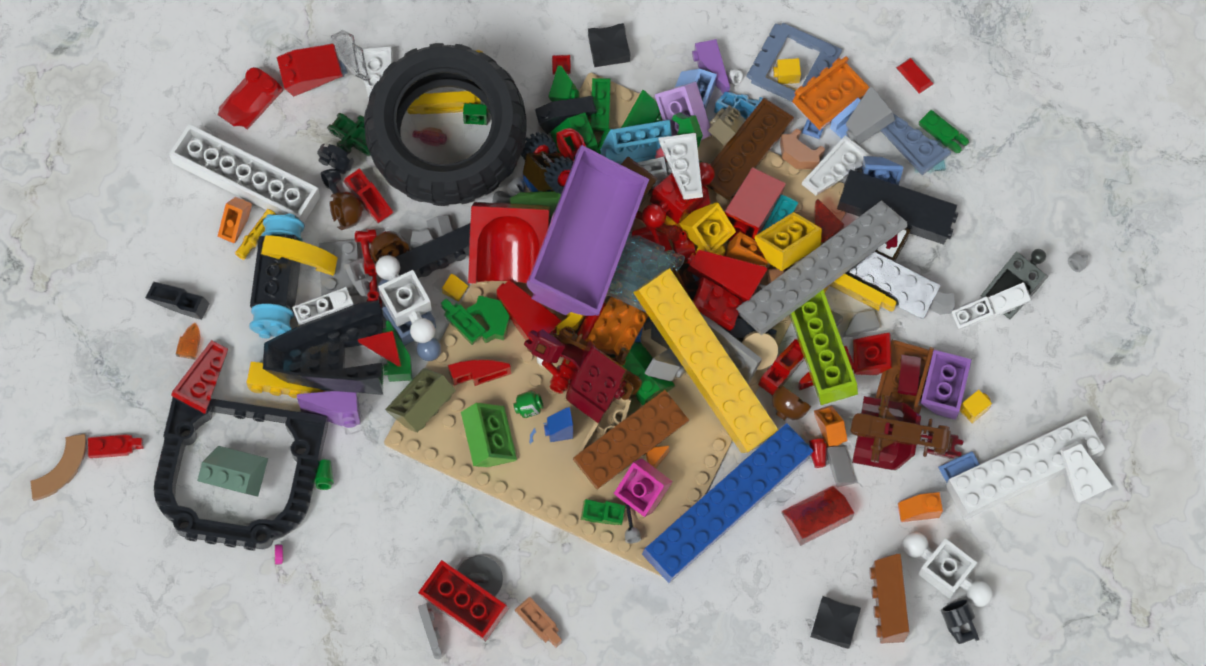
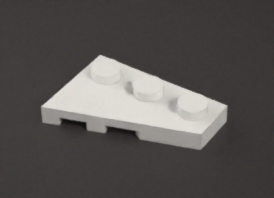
(1083, 473)

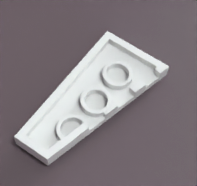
(835, 166)

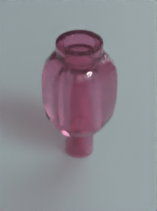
(431, 136)

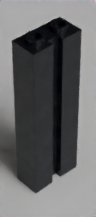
(924, 214)

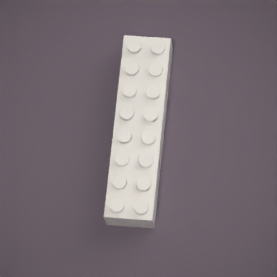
(243, 174)
(1020, 469)

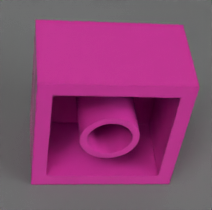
(643, 487)

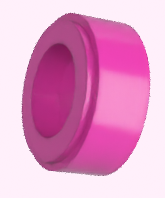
(278, 554)

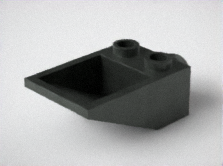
(1012, 276)

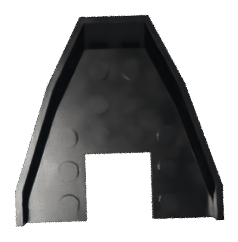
(316, 351)

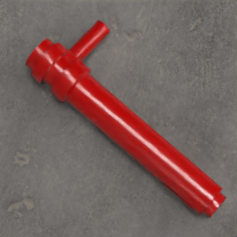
(564, 372)

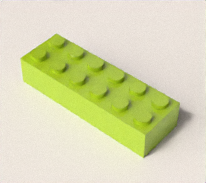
(823, 350)

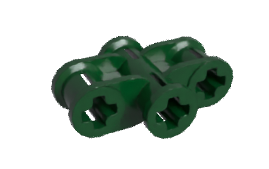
(350, 132)

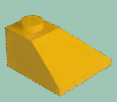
(708, 227)

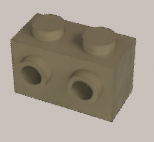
(726, 124)

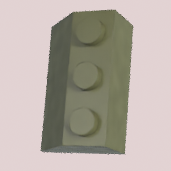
(421, 399)

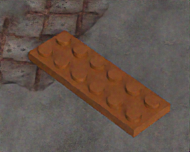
(630, 439)

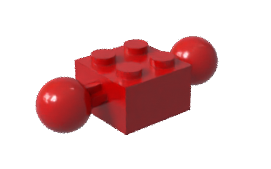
(670, 202)

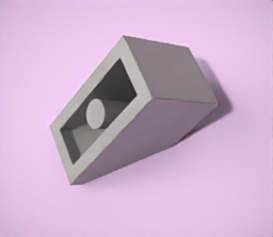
(665, 366)

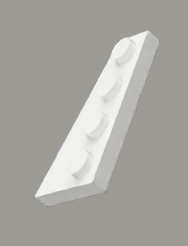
(376, 62)
(683, 161)

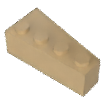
(615, 414)

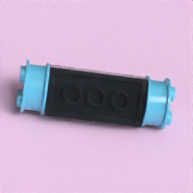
(275, 280)

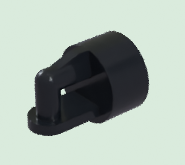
(958, 614)

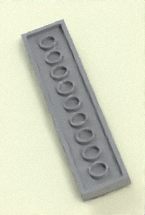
(821, 267)

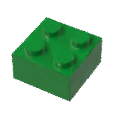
(475, 114)

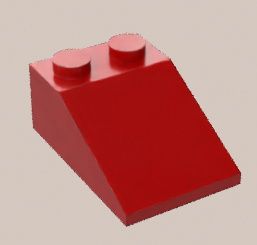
(309, 68)

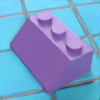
(945, 384)

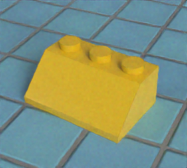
(789, 240)

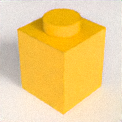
(787, 71)
(975, 406)

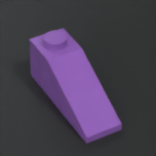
(709, 59)

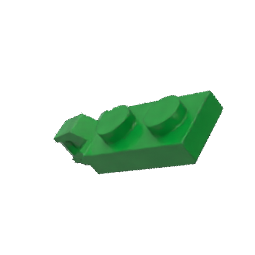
(462, 321)

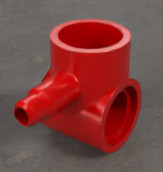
(684, 246)

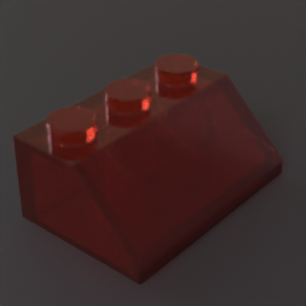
(818, 514)

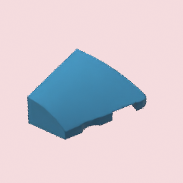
(740, 102)

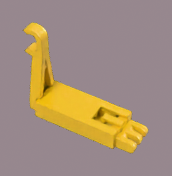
(442, 102)
(862, 293)

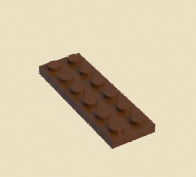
(748, 147)

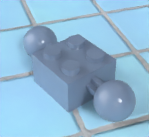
(426, 351)

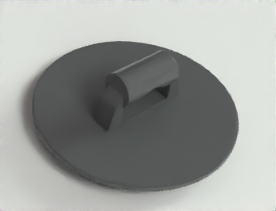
(483, 572)

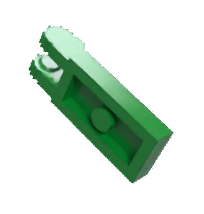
(943, 131)

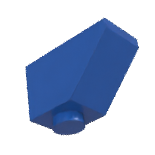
(559, 426)

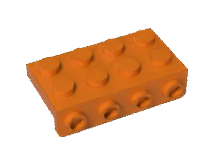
(829, 93)
(617, 327)

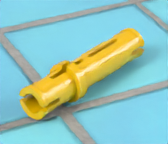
(250, 240)

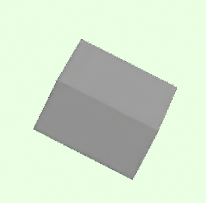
(439, 226)
(420, 238)
(943, 303)

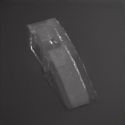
(350, 54)

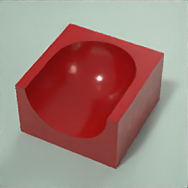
(505, 240)

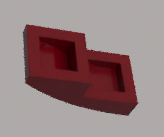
(909, 375)

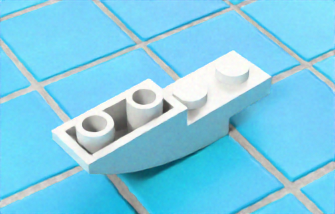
(991, 306)

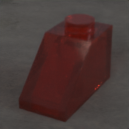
(827, 221)

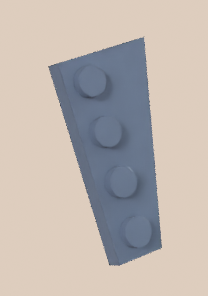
(915, 146)

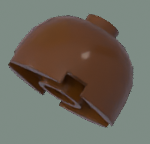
(346, 209)
(389, 244)
(788, 404)

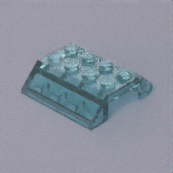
(637, 265)

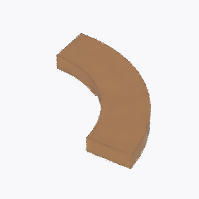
(64, 471)

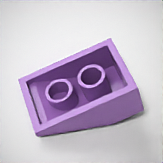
(338, 406)

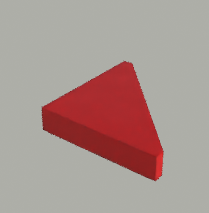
(383, 345)

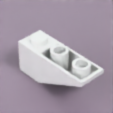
(322, 306)

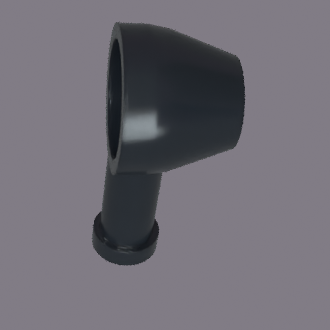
(330, 179)

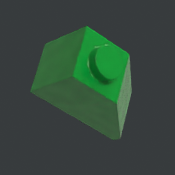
(562, 87)

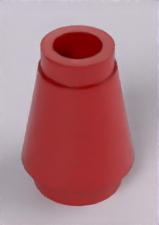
(820, 452)

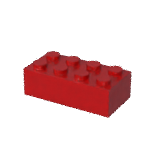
(463, 600)

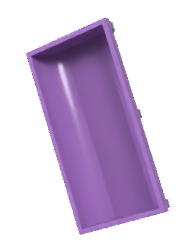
(586, 235)

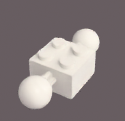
(405, 298)
(947, 569)

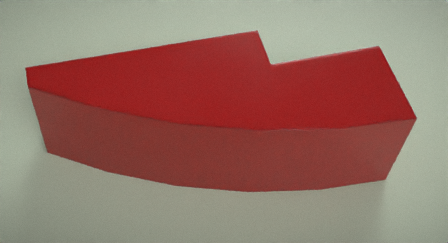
(369, 195)
(782, 368)
(478, 370)

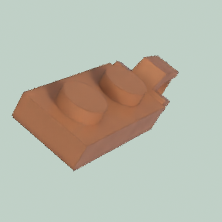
(538, 621)

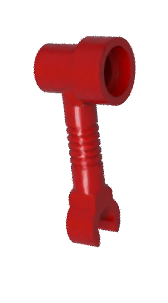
(366, 238)
(373, 294)

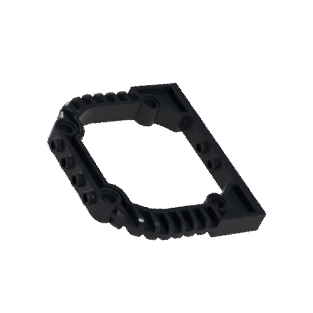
(306, 430)

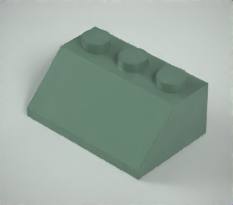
(233, 470)

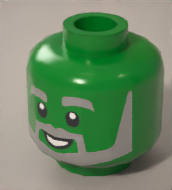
(528, 404)

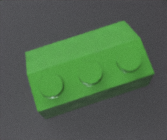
(488, 435)

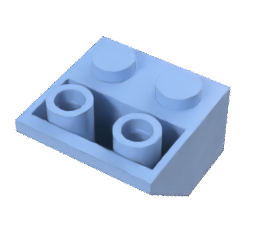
(705, 81)

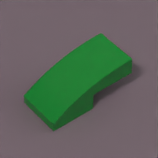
(602, 513)

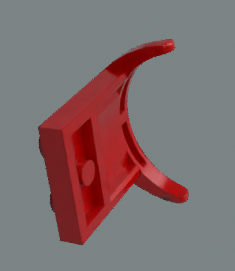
(716, 303)

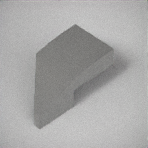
(357, 276)
(862, 322)

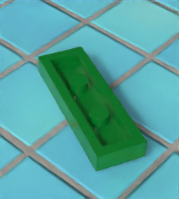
(601, 98)

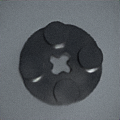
(335, 158)

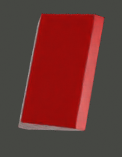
(872, 354)

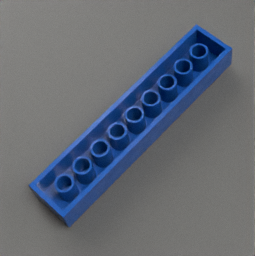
(727, 503)

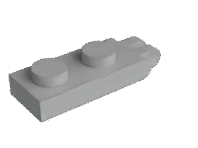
(432, 633)

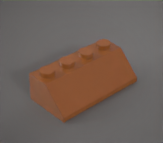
(890, 599)

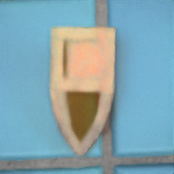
(189, 343)

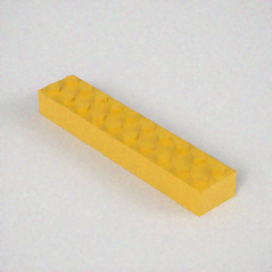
(705, 361)

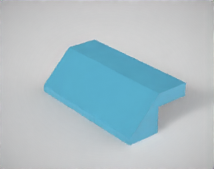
(636, 141)

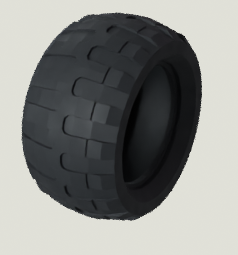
(436, 68)

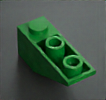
(396, 373)

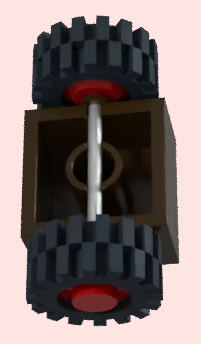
(543, 165)

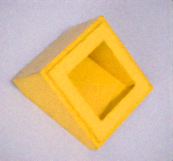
(454, 287)

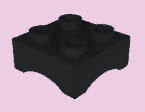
(609, 45)
(835, 622)

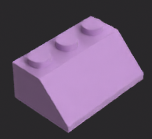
(684, 100)

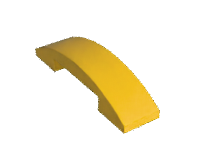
(301, 252)

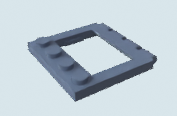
(771, 48)

